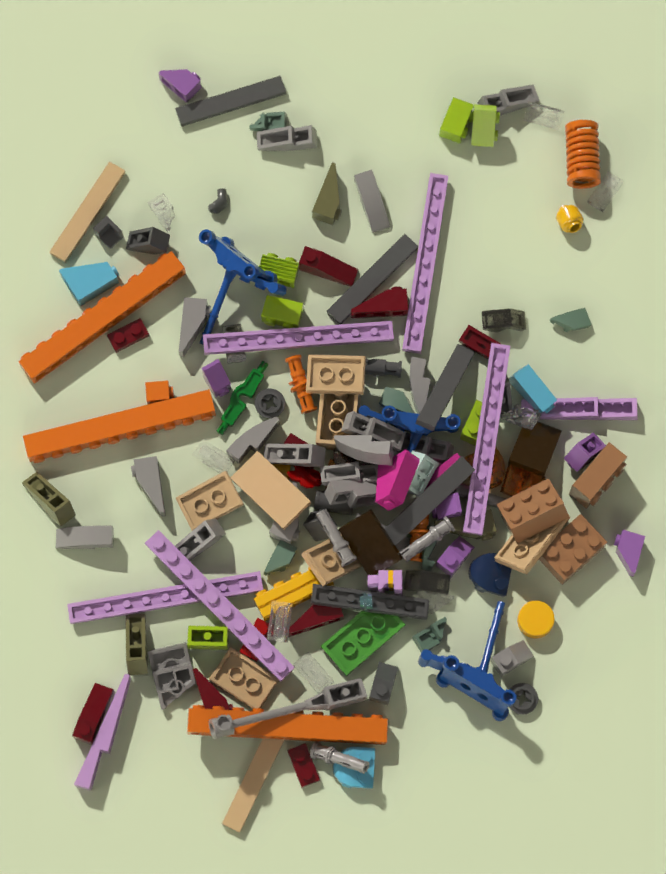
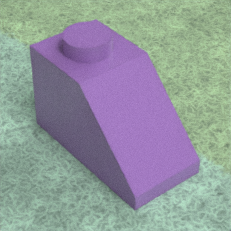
(181, 82)
(216, 378)
(584, 452)
(448, 507)
(629, 549)
(454, 556)

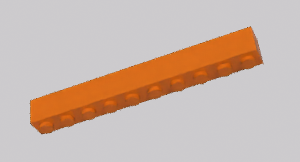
(102, 317)
(119, 425)
(295, 726)

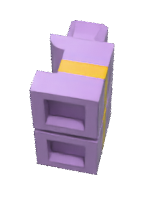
(386, 581)

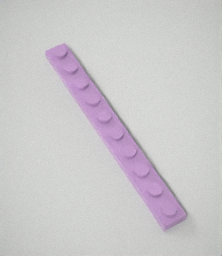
(425, 263)
(298, 337)
(486, 439)
(159, 598)
(219, 606)

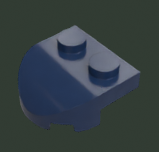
(489, 575)

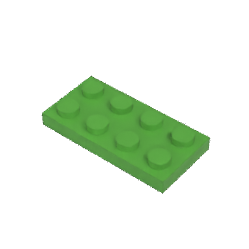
(361, 639)

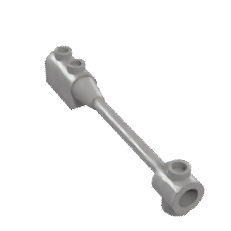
(330, 698)

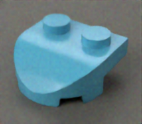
(353, 778)

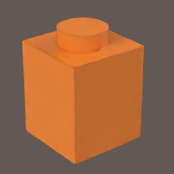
(158, 391)

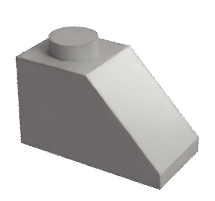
(511, 658)

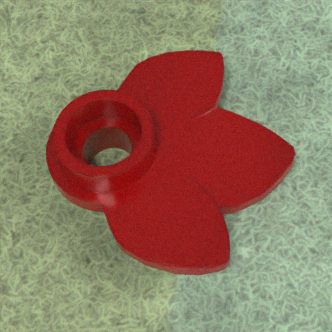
(307, 477)

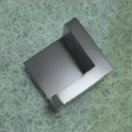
(108, 232)
(315, 528)

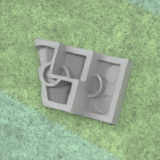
(171, 672)

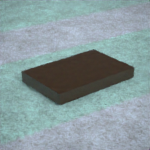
(535, 448)
(370, 543)

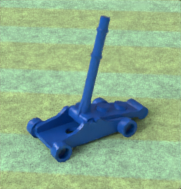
(235, 264)
(407, 422)
(474, 680)

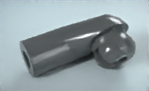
(219, 204)

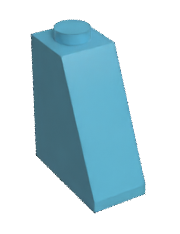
(89, 280)
(533, 389)

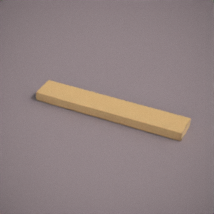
(87, 212)
(252, 783)

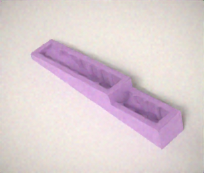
(590, 409)
(104, 737)

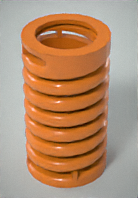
(576, 148)

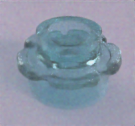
(366, 601)

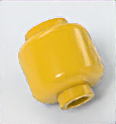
(569, 218)

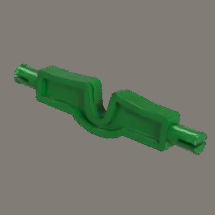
(247, 389)

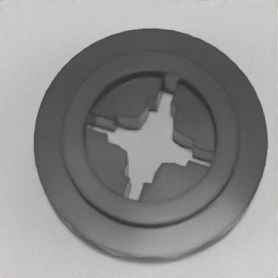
(267, 395)
(530, 694)

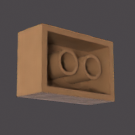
(598, 476)
(532, 511)
(572, 549)

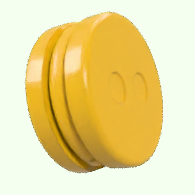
(535, 619)

